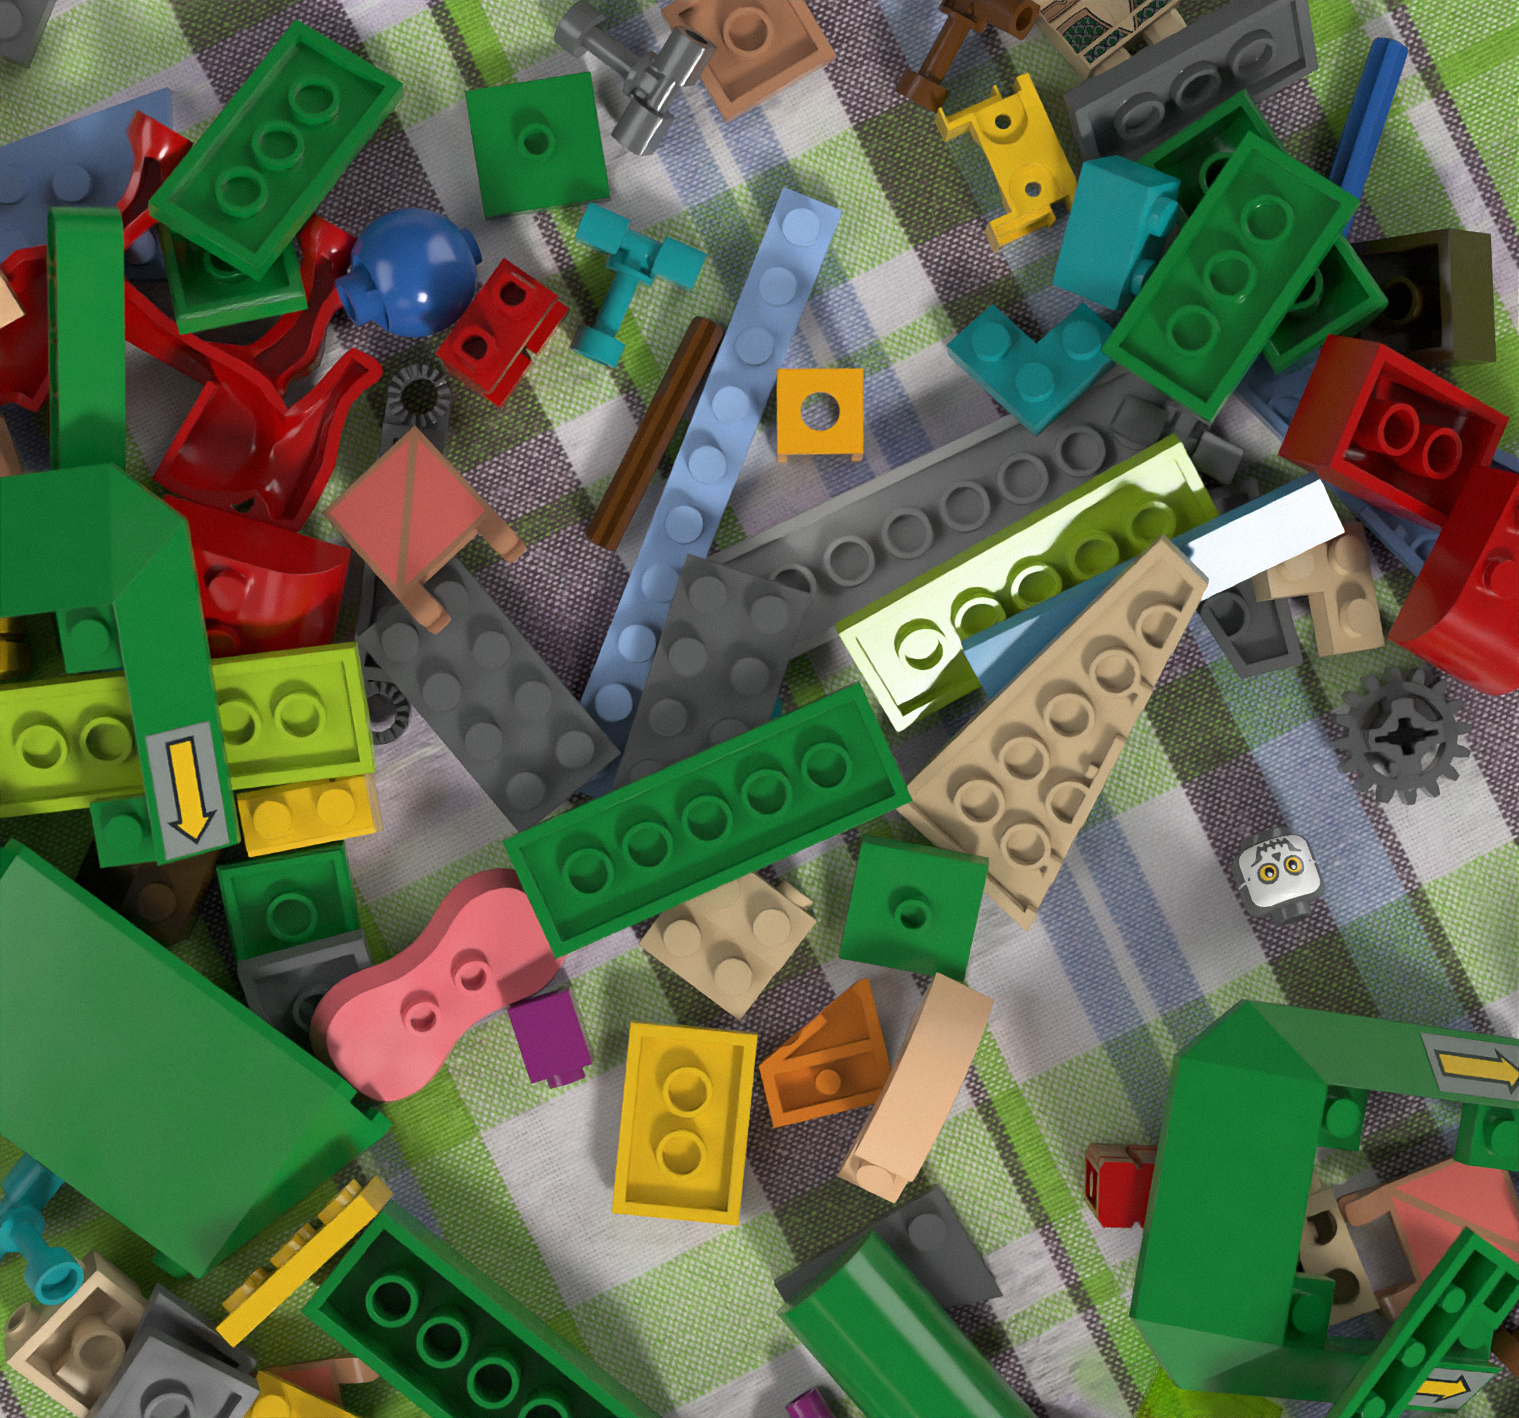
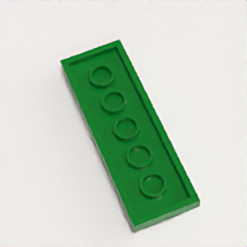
(707, 819)

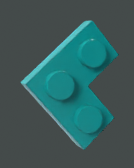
(1029, 377)

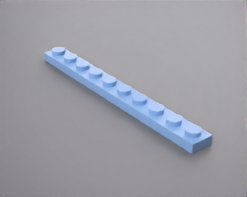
(709, 459)

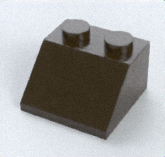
(1435, 296)
(154, 897)

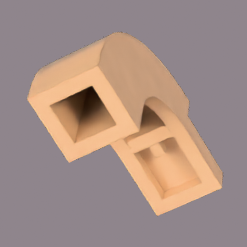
(918, 1089)

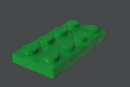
(276, 150)
(1230, 276)

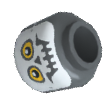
(1277, 876)

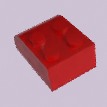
(1390, 431)
(262, 582)
(1467, 593)

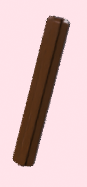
(654, 433)

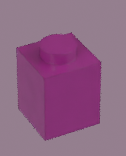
(552, 1037)

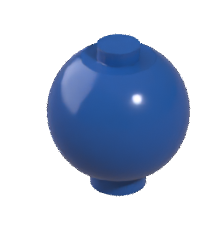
(410, 273)

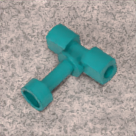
(634, 261)
(52, 1271)

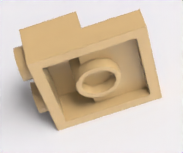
(732, 938)
(79, 1343)

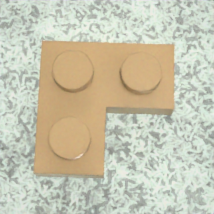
(1338, 589)

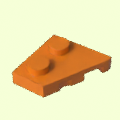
(830, 1062)

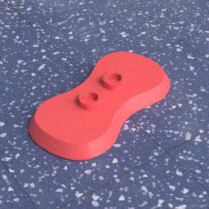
(401, 1019)

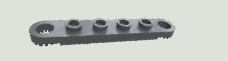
(375, 596)

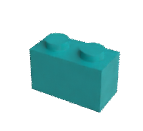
(1116, 230)

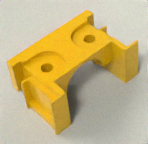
(1019, 158)

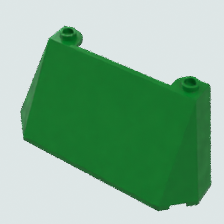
(155, 1079)

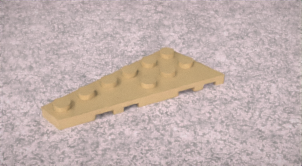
(1044, 746)

